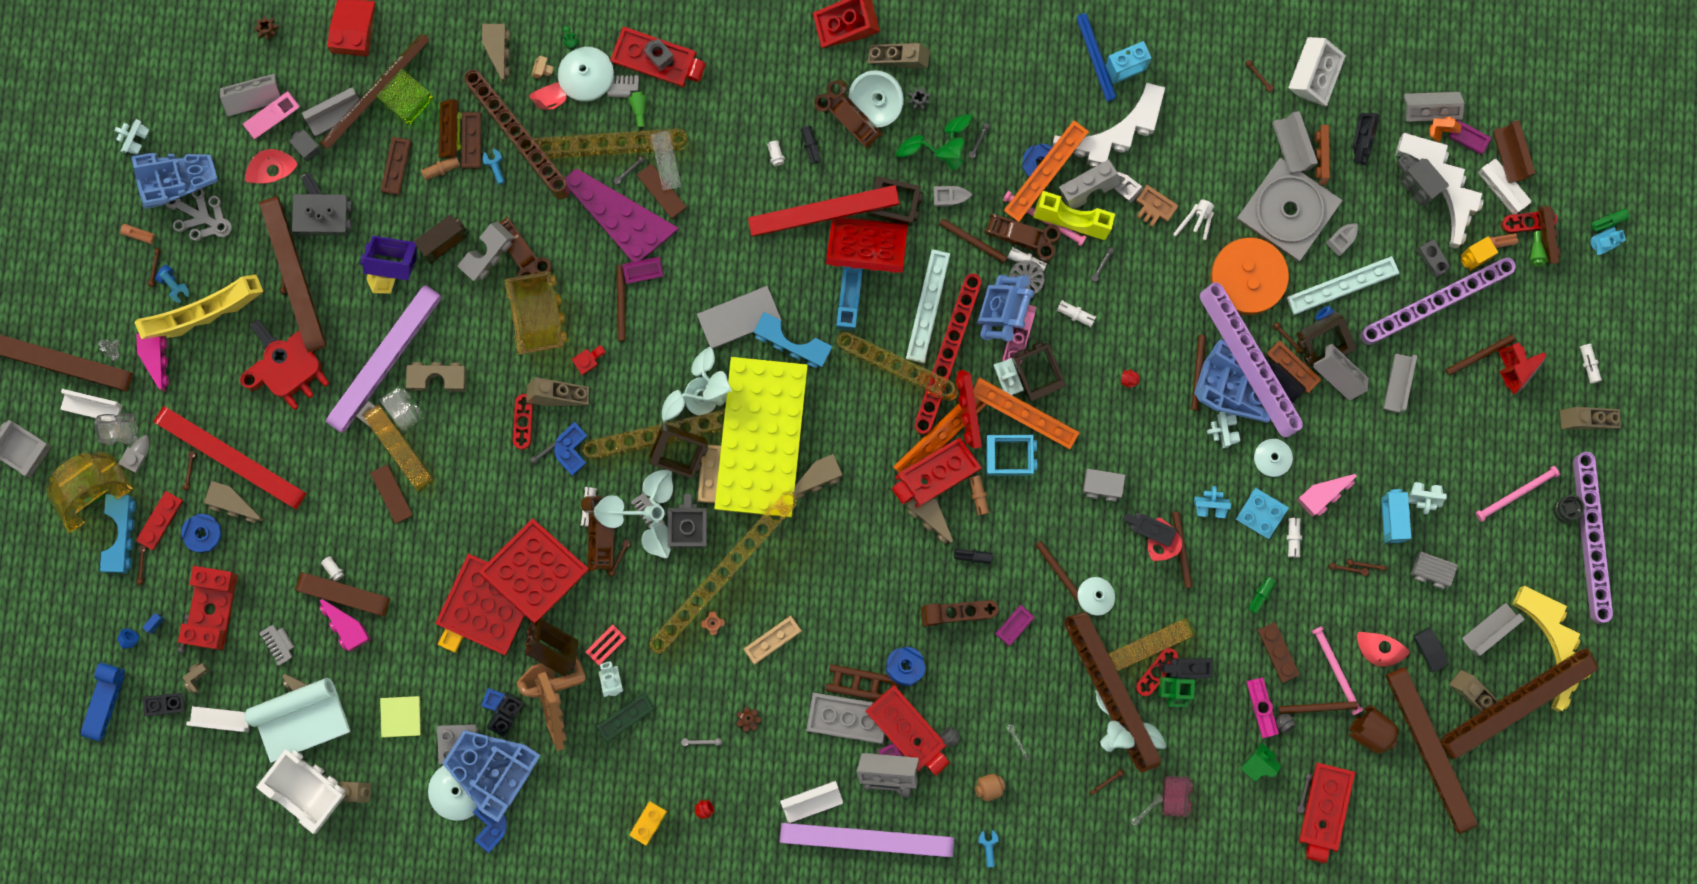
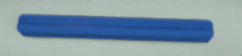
(1096, 57)

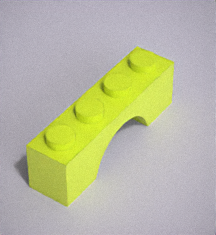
(1092, 223)

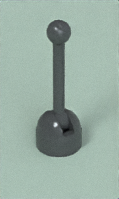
(902, 791)

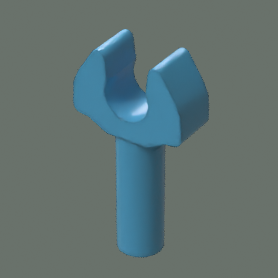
(495, 165)
(174, 287)
(989, 847)

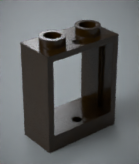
(892, 217)
(441, 238)
(1331, 321)
(1046, 388)
(687, 470)
(556, 638)

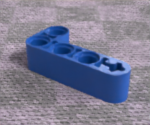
(102, 701)

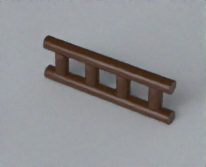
(858, 674)

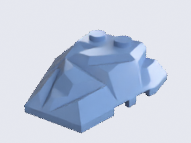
(170, 178)
(490, 770)

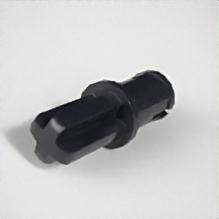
(811, 144)
(973, 556)

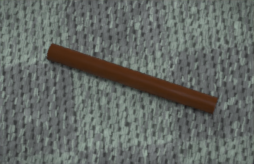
(974, 241)
(621, 303)
(1481, 354)
(1198, 367)
(1182, 554)
(1058, 570)
(1318, 707)

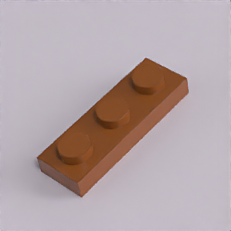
(1322, 154)
(1294, 365)

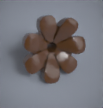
(748, 723)

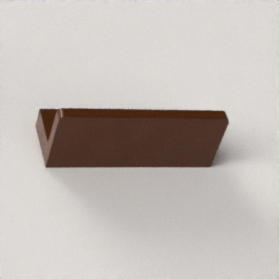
(1514, 152)

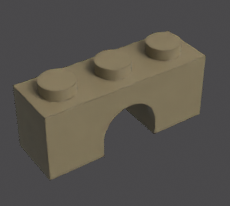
(419, 375)

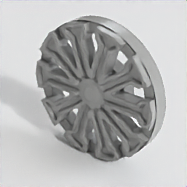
(1029, 273)

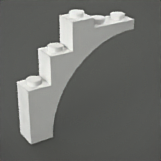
(1141, 119)
(1459, 200)

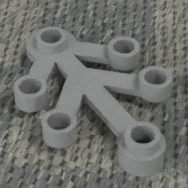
(202, 217)

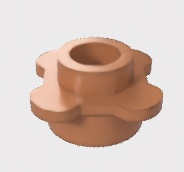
(712, 618)

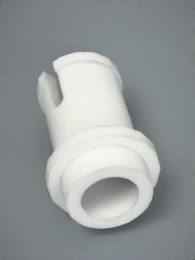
(775, 152)
(333, 570)

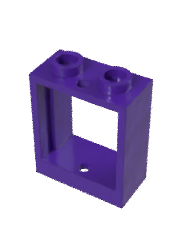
(393, 248)

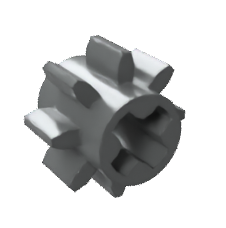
(922, 95)

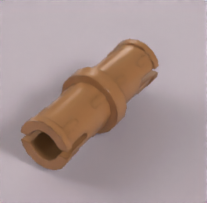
(440, 168)
(979, 495)

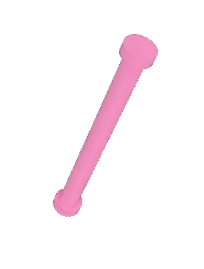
(1068, 232)
(1553, 472)
(1336, 668)

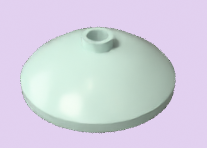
(593, 81)
(865, 92)
(444, 801)

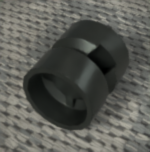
(1569, 508)

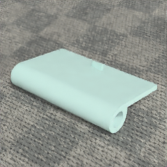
(299, 719)

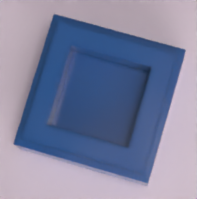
(153, 623)
(492, 699)

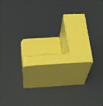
(380, 284)

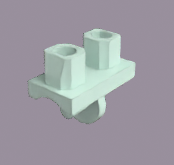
(129, 145)
(1008, 376)
(1224, 421)
(1425, 499)
(610, 679)

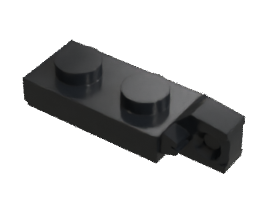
(1364, 137)
(1289, 383)
(1151, 528)
(1189, 667)

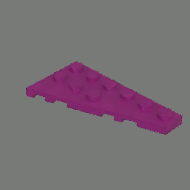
(626, 222)

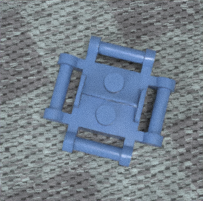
(1005, 307)

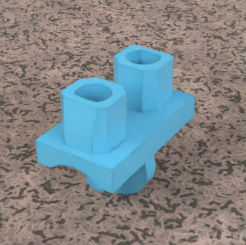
(1607, 240)
(1203, 503)

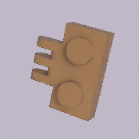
(1155, 205)

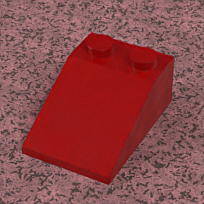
(846, 22)
(351, 27)

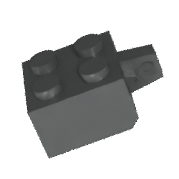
(1421, 179)
(687, 526)

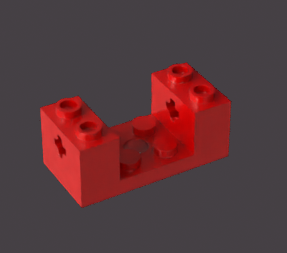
(214, 588)

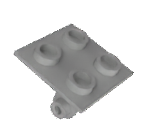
(447, 737)

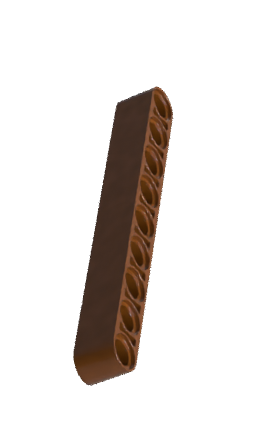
(520, 141)
(293, 274)
(65, 363)
(1112, 689)
(1519, 703)
(1431, 750)

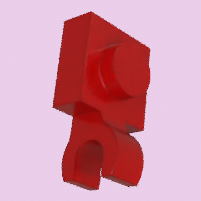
(586, 361)

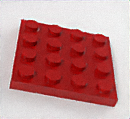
(867, 244)
(533, 571)
(479, 610)

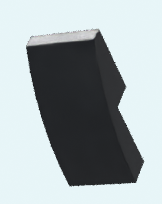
(1431, 649)
(163, 704)
(504, 713)

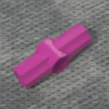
(1265, 720)

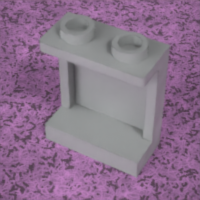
(21, 448)

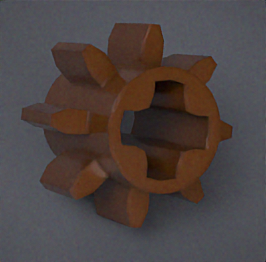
(264, 32)

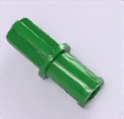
(1610, 220)
(1262, 595)

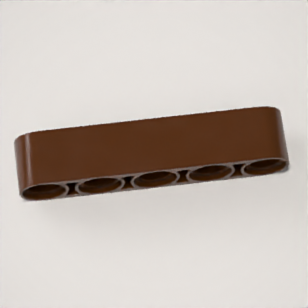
(342, 594)

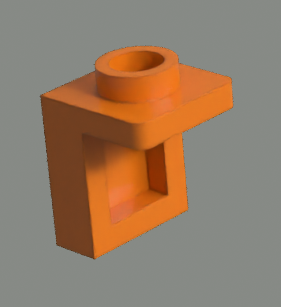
(1447, 124)

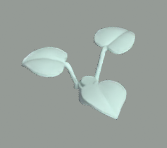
(715, 390)
(659, 488)
(1120, 738)

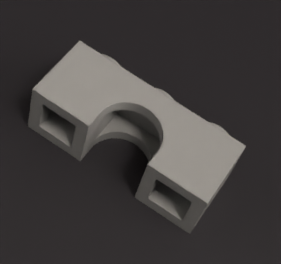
(1100, 177)
(496, 240)

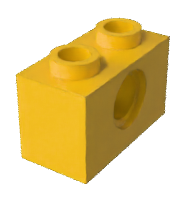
(1478, 254)
(648, 823)

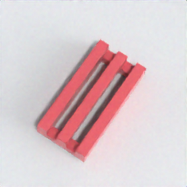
(611, 650)

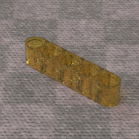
(398, 447)
(1151, 644)

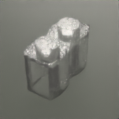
(401, 409)
(116, 428)

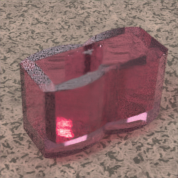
(1176, 796)

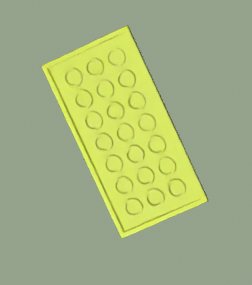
(760, 435)

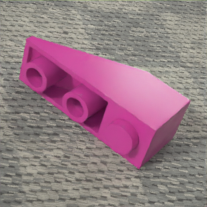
(153, 356)
(349, 629)

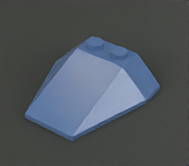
(1225, 386)

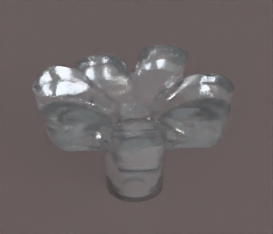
(109, 348)

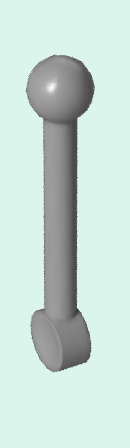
(685, 742)

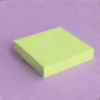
(400, 716)

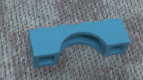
(849, 299)
(770, 329)
(117, 558)

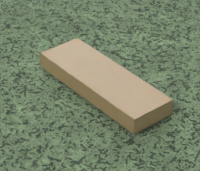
(709, 474)
(772, 640)

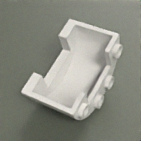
(302, 789)

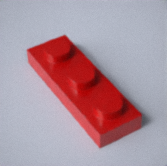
(159, 520)

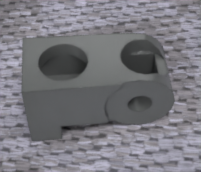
(1433, 258)

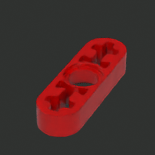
(1514, 219)
(528, 408)
(1143, 680)

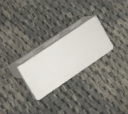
(1509, 193)
(88, 405)
(218, 719)
(811, 802)

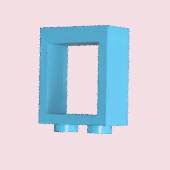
(1123, 66)
(990, 455)
(1396, 516)

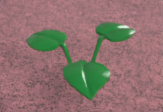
(949, 152)

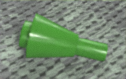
(638, 104)
(1538, 253)

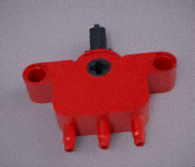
(285, 376)

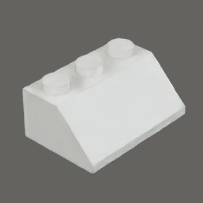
(1317, 70)

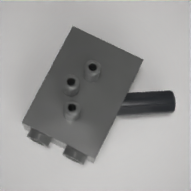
(320, 213)

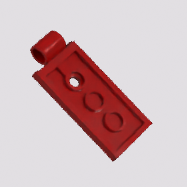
(631, 55)
(940, 469)
(903, 725)
(1326, 803)

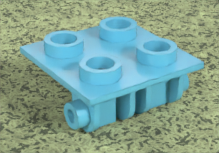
(1262, 513)

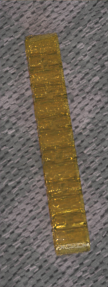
(905, 369)

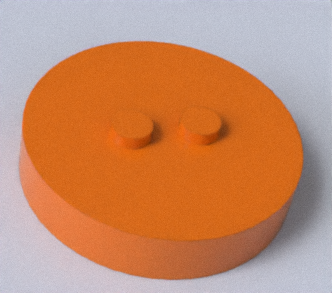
(1251, 275)

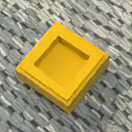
(450, 640)

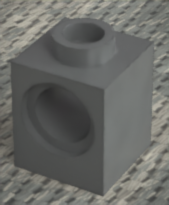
(662, 61)
(305, 145)

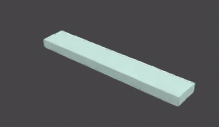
(1342, 285)
(928, 306)

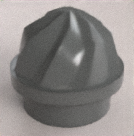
(1285, 723)
(950, 737)

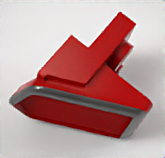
(1518, 368)

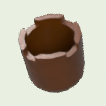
(1374, 731)

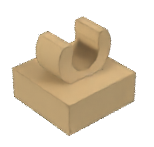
(541, 68)

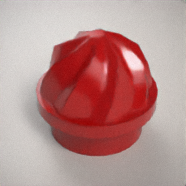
(1130, 379)
(704, 809)

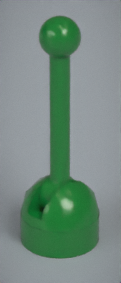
(568, 39)

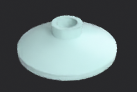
(697, 406)
(1266, 464)
(1088, 599)

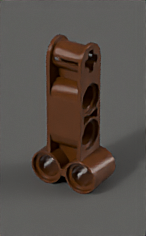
(848, 113)
(1023, 235)
(522, 253)
(599, 537)
(936, 613)

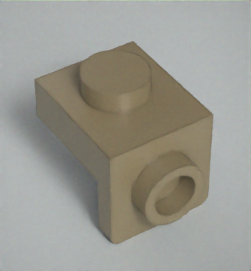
(196, 672)
(356, 791)

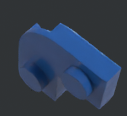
(565, 446)
(491, 833)

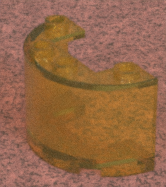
(536, 312)
(83, 481)

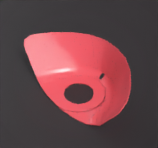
(547, 96)
(258, 166)
(1175, 546)
(1369, 647)

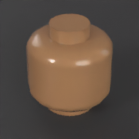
(990, 787)

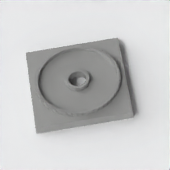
(1287, 232)

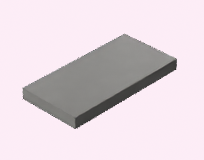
(736, 317)
(842, 718)

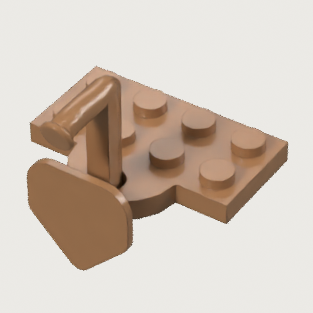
(542, 683)

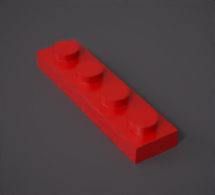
(968, 406)

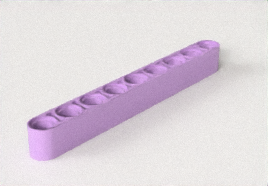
(1444, 295)
(383, 359)
(1251, 360)
(1589, 546)
(867, 840)

